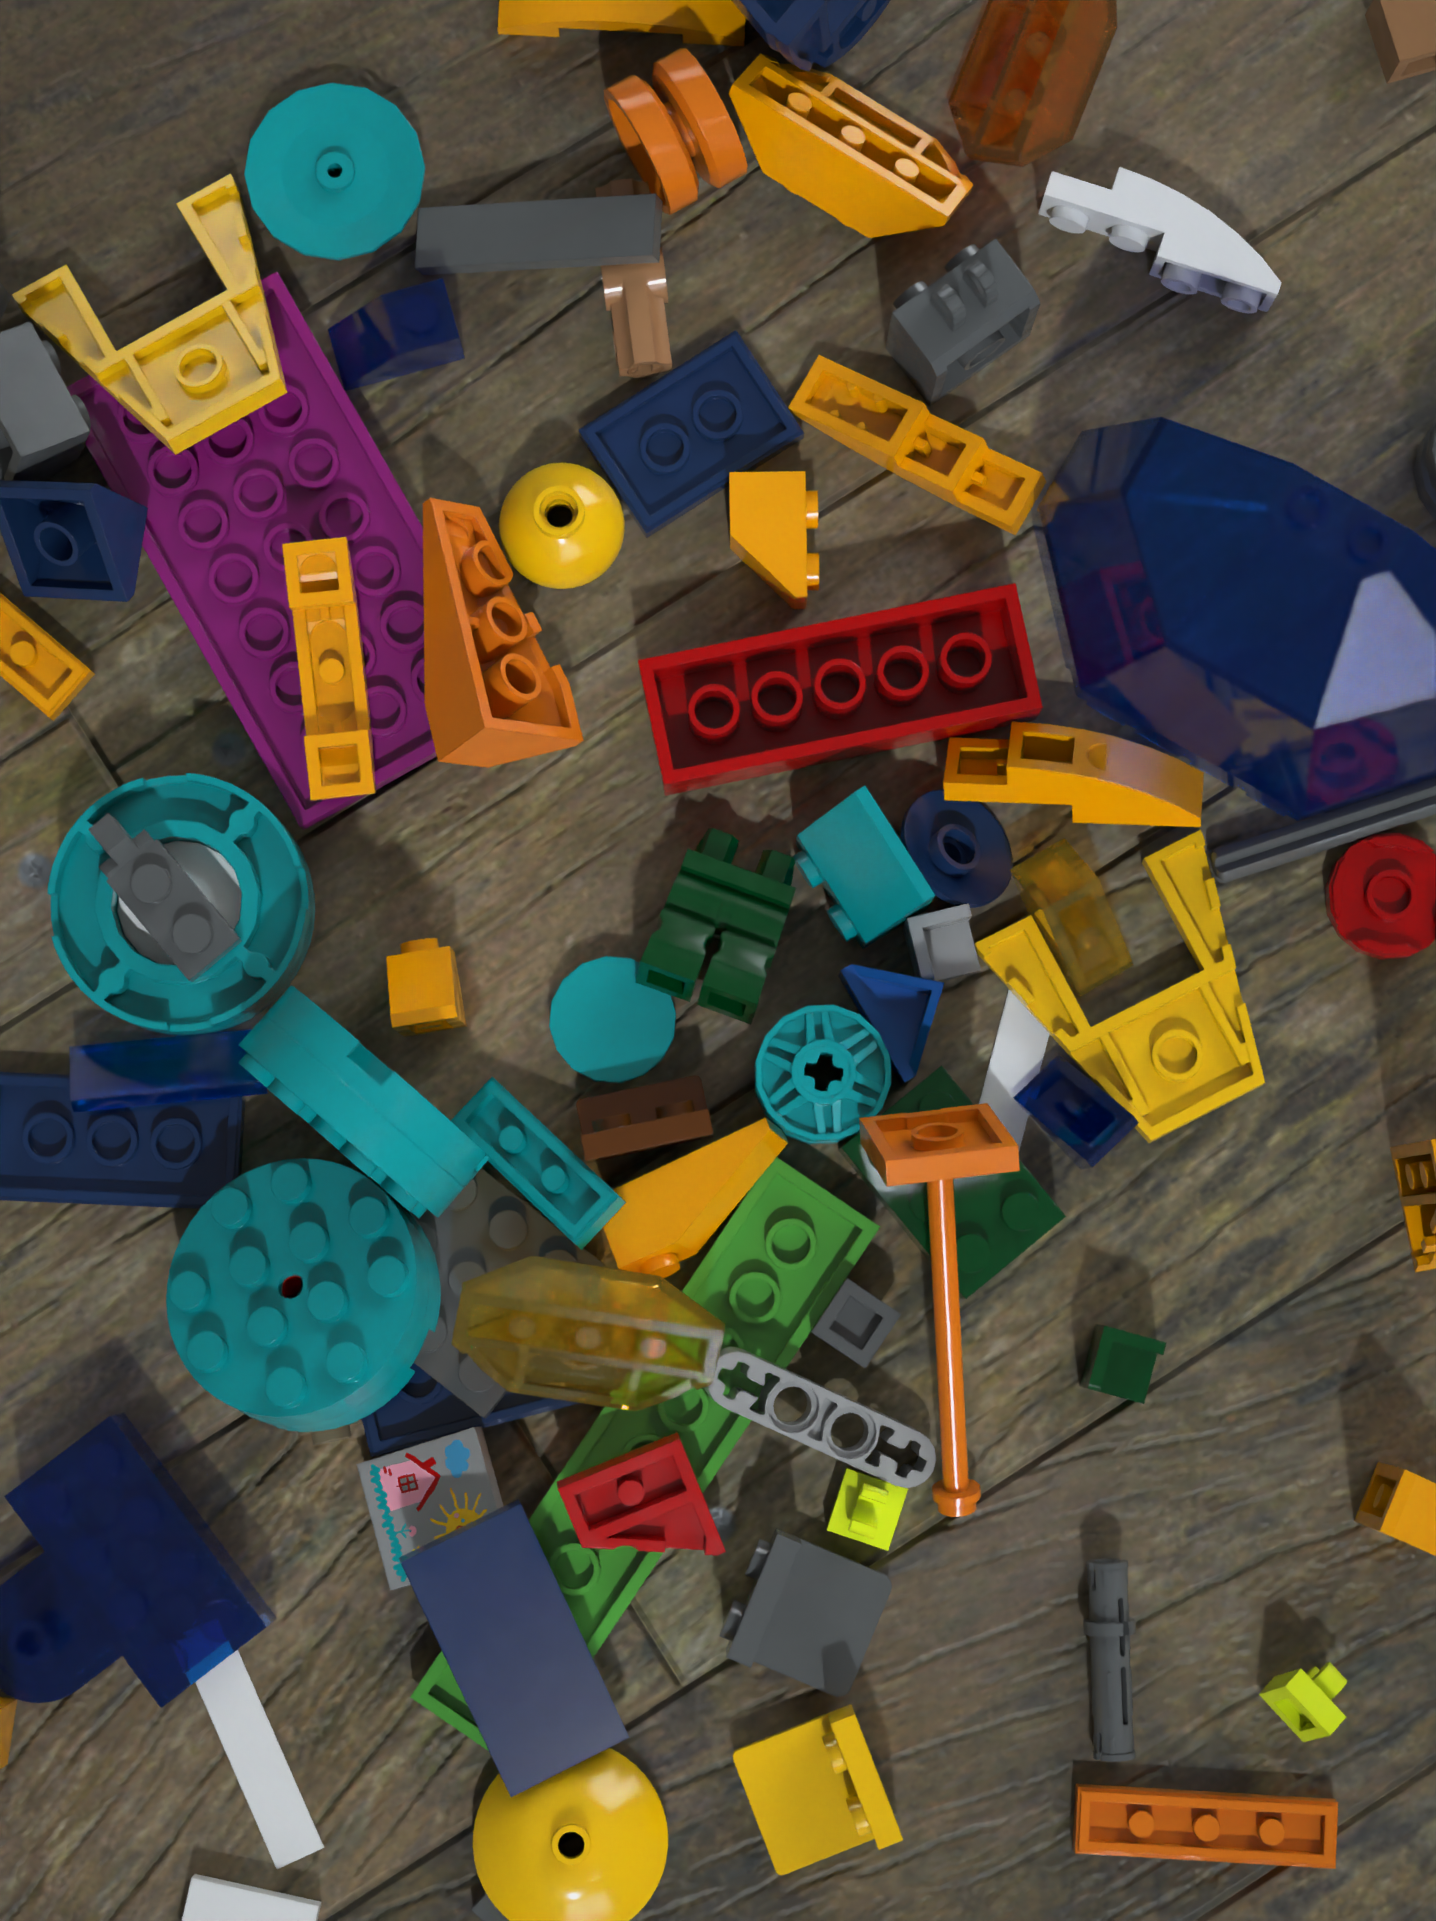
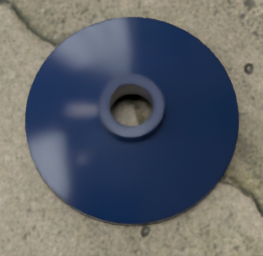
(957, 849)

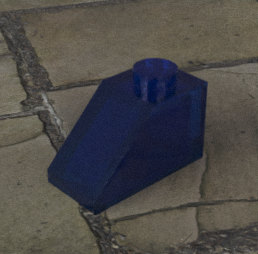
(396, 336)

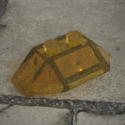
(586, 1333)

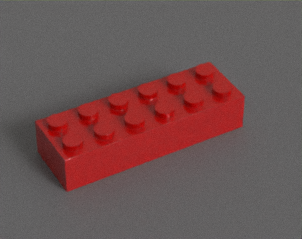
(840, 689)

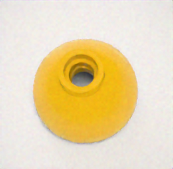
(566, 554)

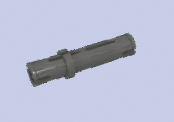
(1110, 1659)

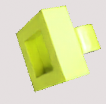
(866, 1509)
(1305, 1700)

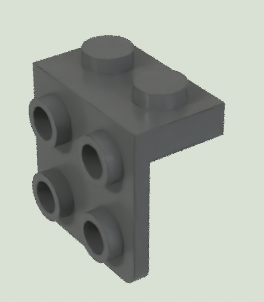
(806, 1613)

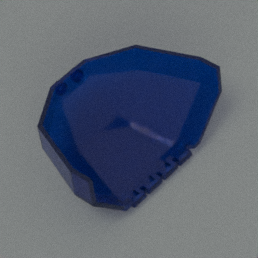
(1243, 615)

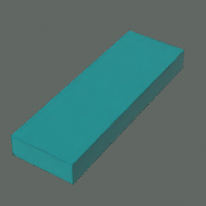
(538, 1163)

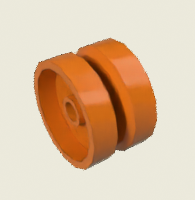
(676, 130)

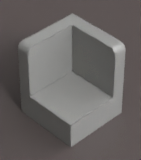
(942, 944)

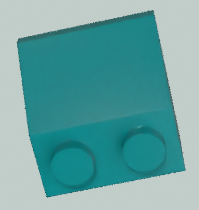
(862, 869)

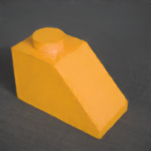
(424, 988)
(1400, 1507)

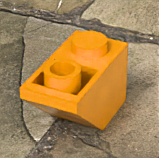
(770, 532)

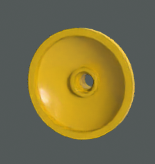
(622, 1852)

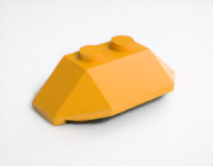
(845, 150)

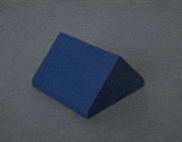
(72, 539)

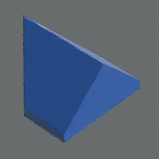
(898, 1008)

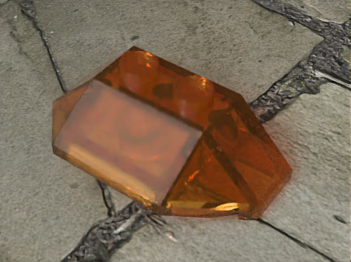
(1030, 76)

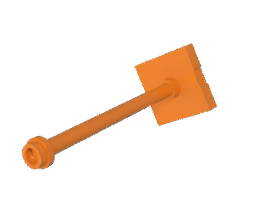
(936, 1150)

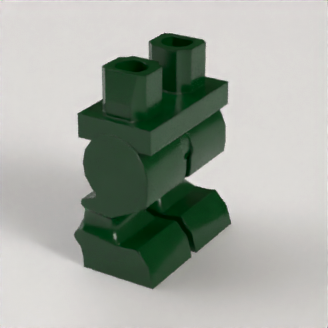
(724, 904)

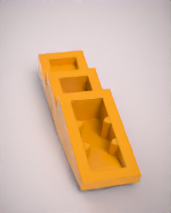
(916, 444)

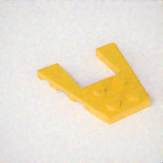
(199, 366)
(1172, 1051)

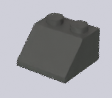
(39, 419)

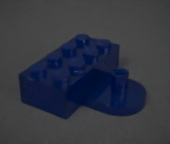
(119, 1576)

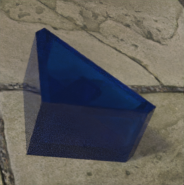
(1075, 1112)

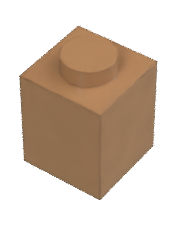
(1403, 36)

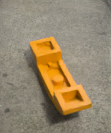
(698, 20)
(330, 668)

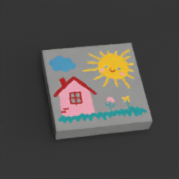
(427, 1494)

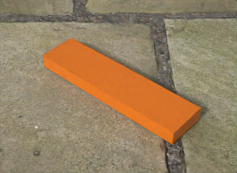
(1205, 1826)

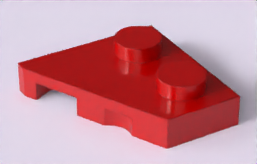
(642, 1502)

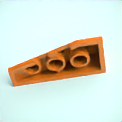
(483, 669)

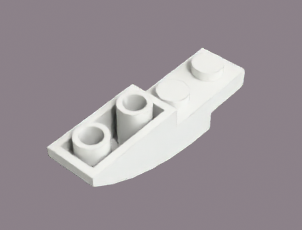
(1190, 242)

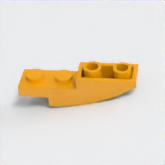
(1092, 771)

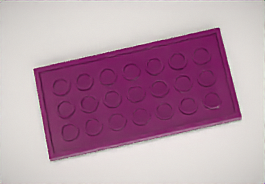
(217, 540)

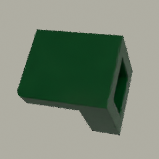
(1120, 1363)

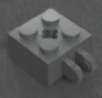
(961, 320)

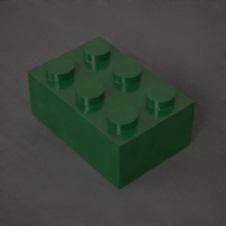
(993, 1212)

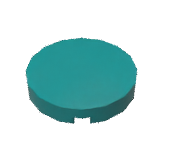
(609, 1022)

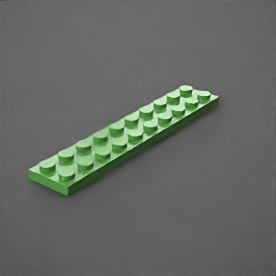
(769, 1286)

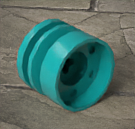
(790, 1096)

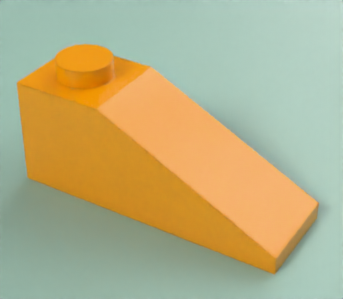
(685, 1201)

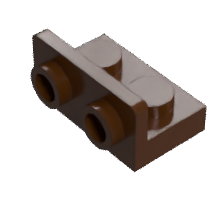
(643, 1118)

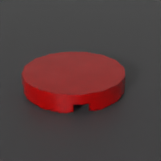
(1384, 896)

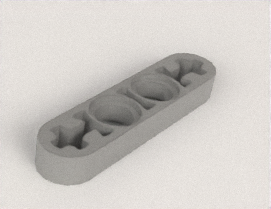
(821, 1412)

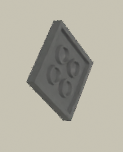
(472, 1237)

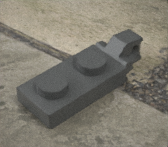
(164, 898)

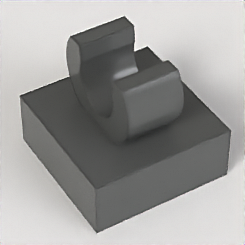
(855, 1323)

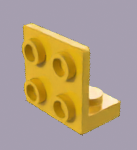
(816, 1791)

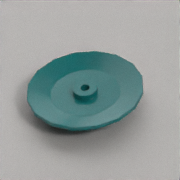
(327, 134)

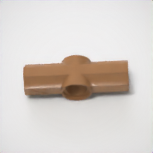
(637, 303)

